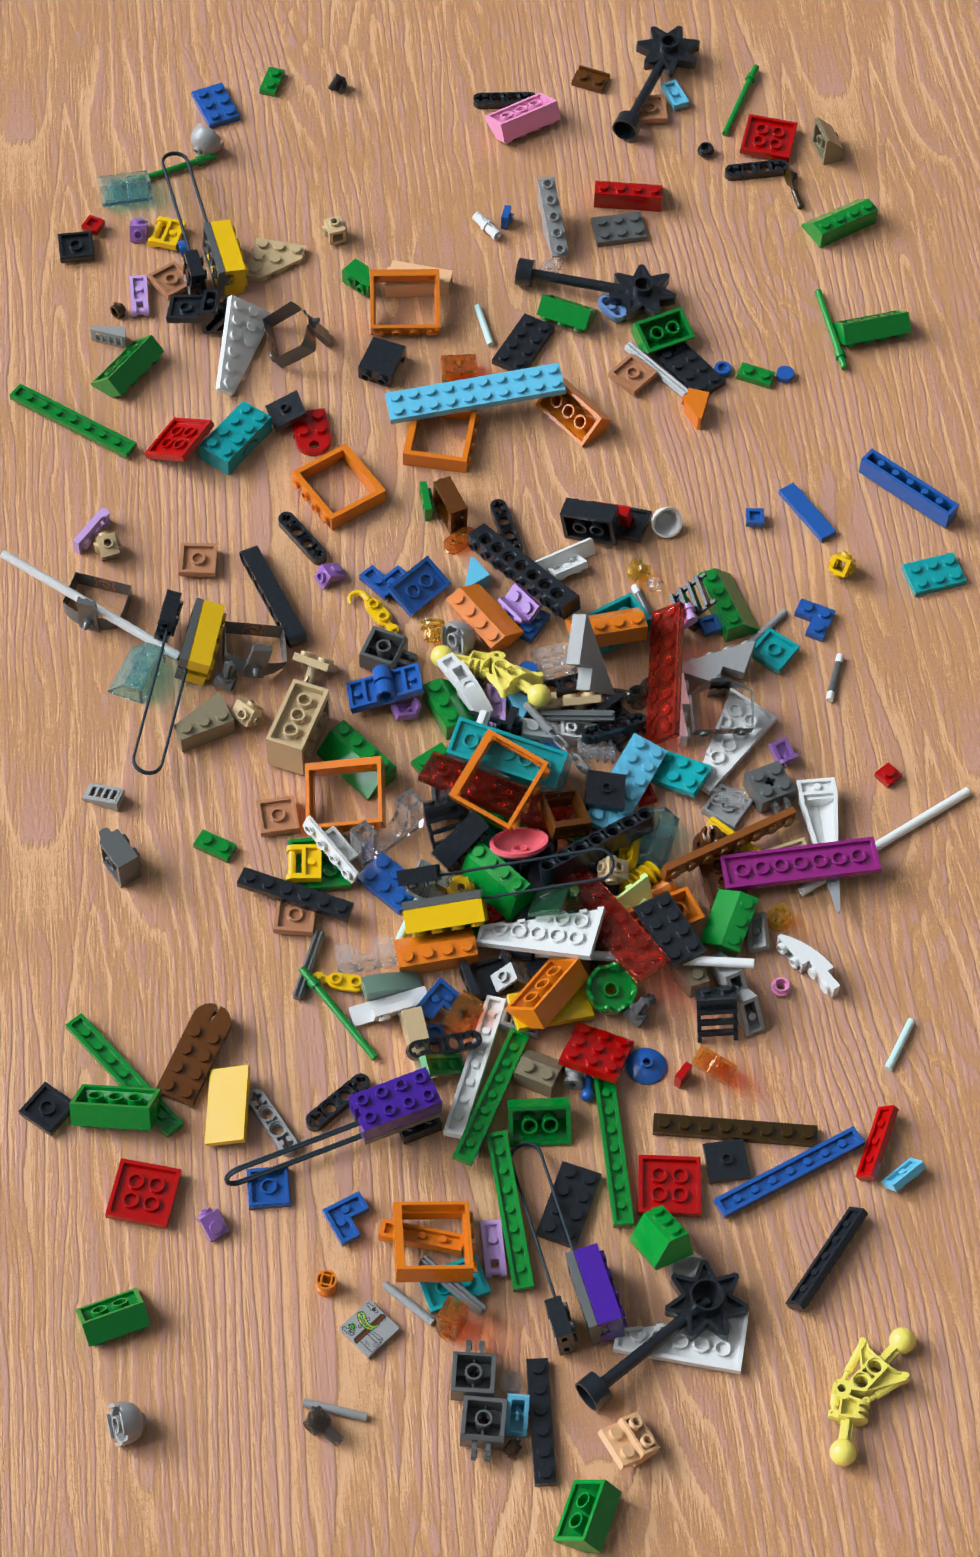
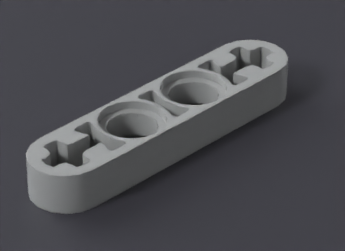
(274, 1121)

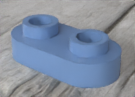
(613, 312)

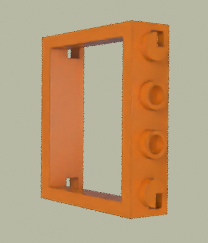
(404, 275)
(441, 461)
(333, 520)
(474, 762)
(343, 767)
(433, 1211)

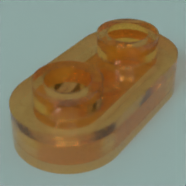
(460, 541)

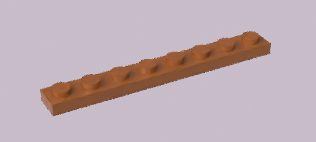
(726, 844)

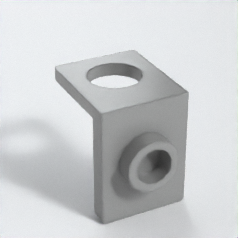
(508, 975)

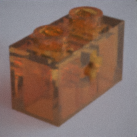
(458, 367)
(464, 1002)
(714, 1065)
(451, 1318)

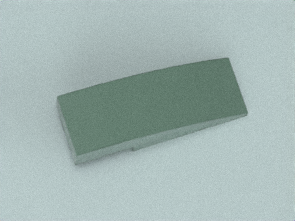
(388, 984)

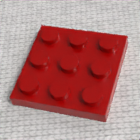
(768, 137)
(179, 439)
(596, 1052)
(670, 1183)
(143, 1193)

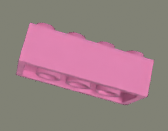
(523, 117)

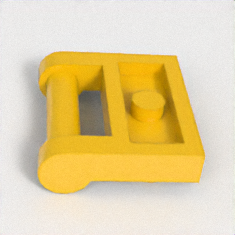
(170, 236)
(310, 863)

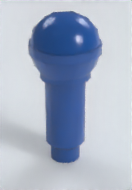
(587, 1093)

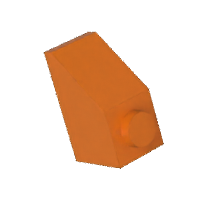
(695, 406)

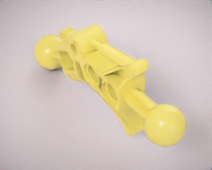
(501, 674)
(855, 1400)

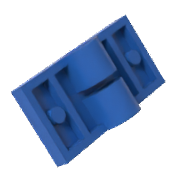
(385, 687)

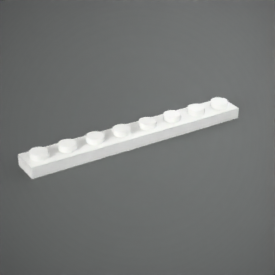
(474, 1068)

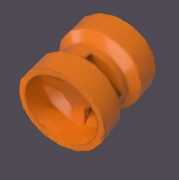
(326, 1288)

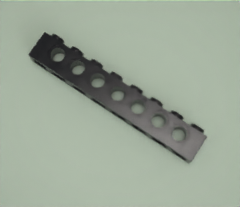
(524, 570)

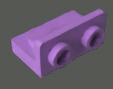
(520, 604)

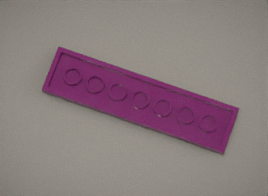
(800, 864)

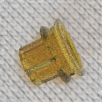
(639, 570)
(432, 629)
(785, 919)

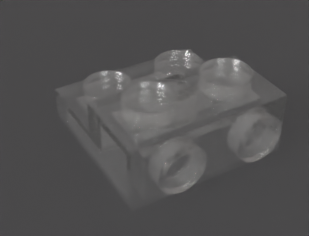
(552, 660)

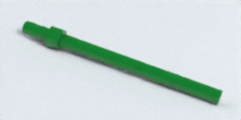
(750, 79)
(199, 161)
(839, 352)
(315, 984)

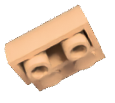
(629, 1441)

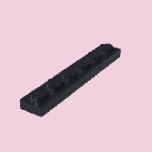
(295, 894)
(826, 1258)
(541, 1422)

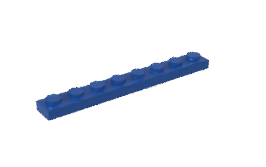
(788, 1172)

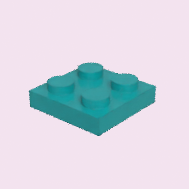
(774, 650)

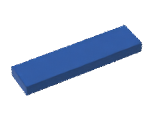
(807, 512)

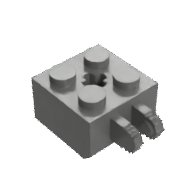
(385, 648)
(769, 787)
(119, 856)
(468, 1364)
(480, 1435)

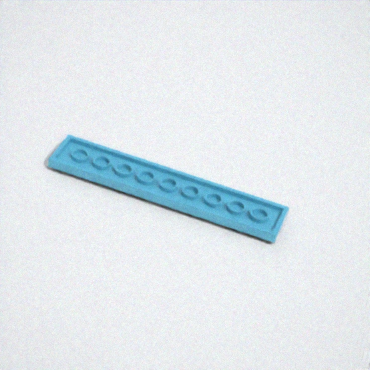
(475, 393)

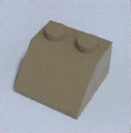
(826, 142)
(538, 1073)

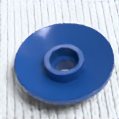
(644, 1073)

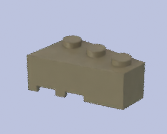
(204, 724)
(689, 977)

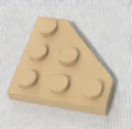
(272, 258)

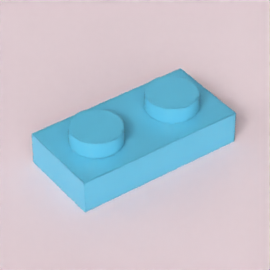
(674, 94)
(903, 1174)

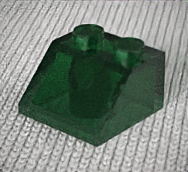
(555, 901)

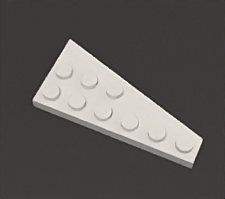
(239, 342)
(729, 749)
(554, 935)
(704, 1352)

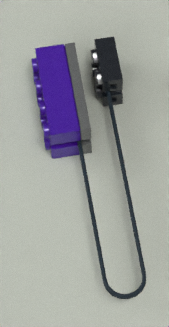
(399, 1106)
(591, 1283)

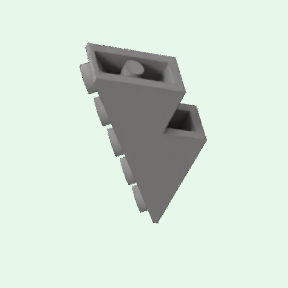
(551, 217)
(586, 655)
(729, 661)
(748, 1006)

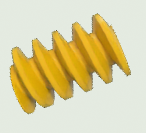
(649, 868)

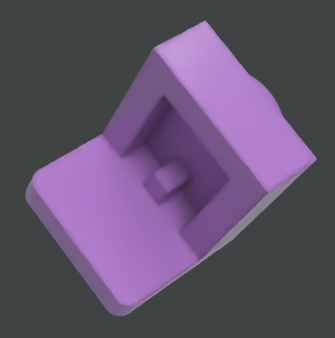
(138, 230)
(329, 573)
(406, 709)
(783, 751)
(212, 1223)

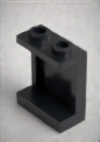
(381, 361)
(477, 976)

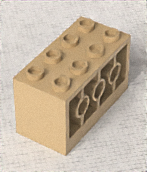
(298, 726)

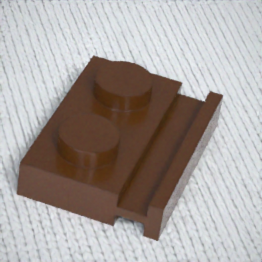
(590, 79)

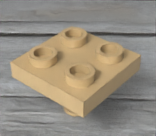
(314, 665)
(580, 703)

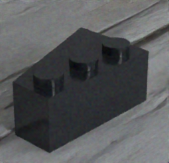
(461, 841)

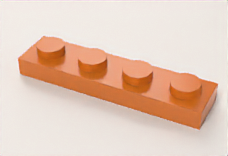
(424, 1238)

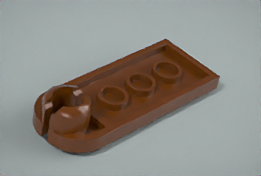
(711, 873)
(195, 1054)

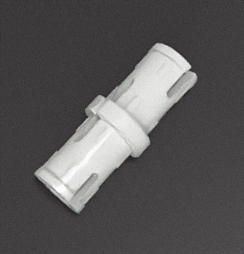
(486, 225)

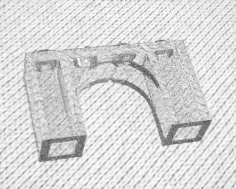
(405, 821)

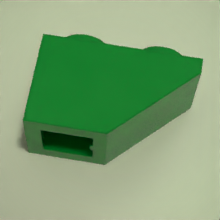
(357, 277)

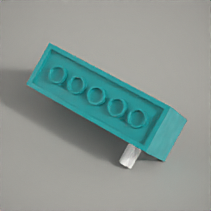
(504, 762)

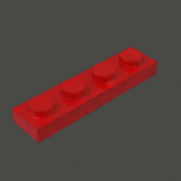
(877, 1143)

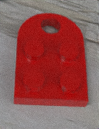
(312, 431)

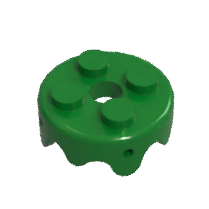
(614, 976)

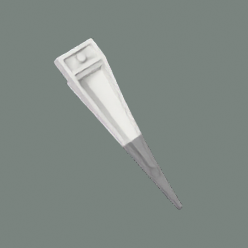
(820, 810)

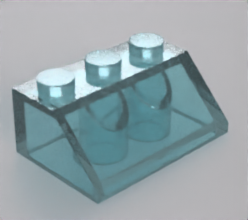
(125, 189)
(137, 672)
(658, 843)

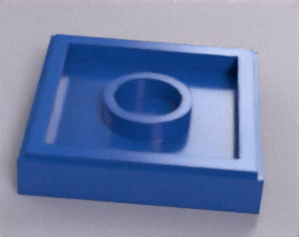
(269, 1190)

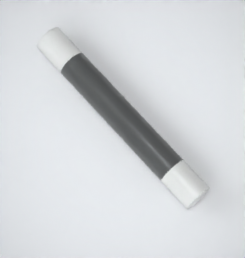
(641, 599)
(834, 678)

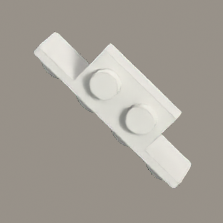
(568, 560)
(335, 847)
(386, 1007)

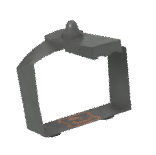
(308, 346)
(87, 610)
(257, 662)
(720, 687)

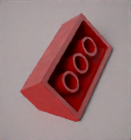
(628, 196)

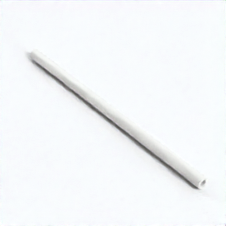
(72, 594)
(903, 830)
(700, 961)

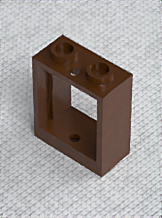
(449, 504)
(565, 828)

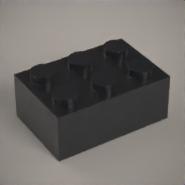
(591, 519)

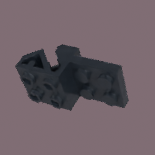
(199, 309)

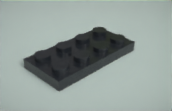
(523, 343)
(689, 368)
(669, 929)
(575, 1193)

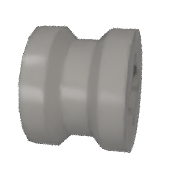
(573, 1079)

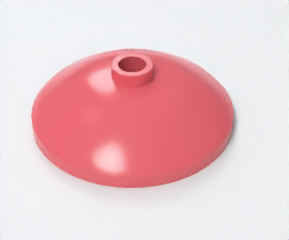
(519, 844)

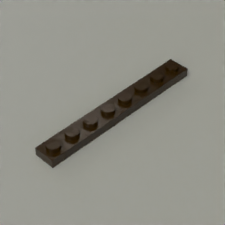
(734, 1129)

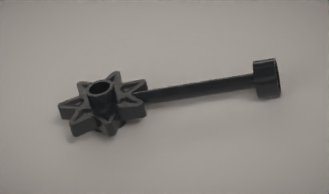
(662, 53)
(637, 293)
(700, 1305)

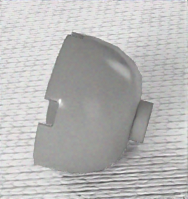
(205, 140)
(458, 636)
(125, 1422)

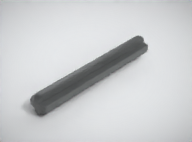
(578, 715)
(309, 963)
(459, 1291)

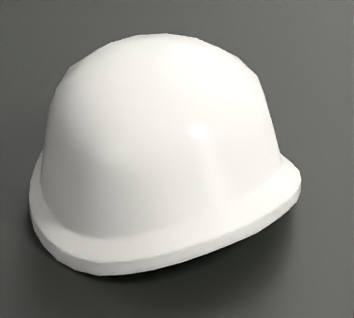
(667, 522)
(686, 1266)

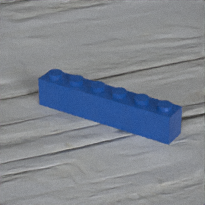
(908, 488)

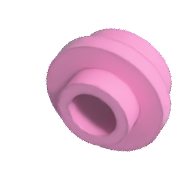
(783, 982)

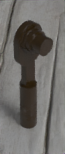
(789, 178)

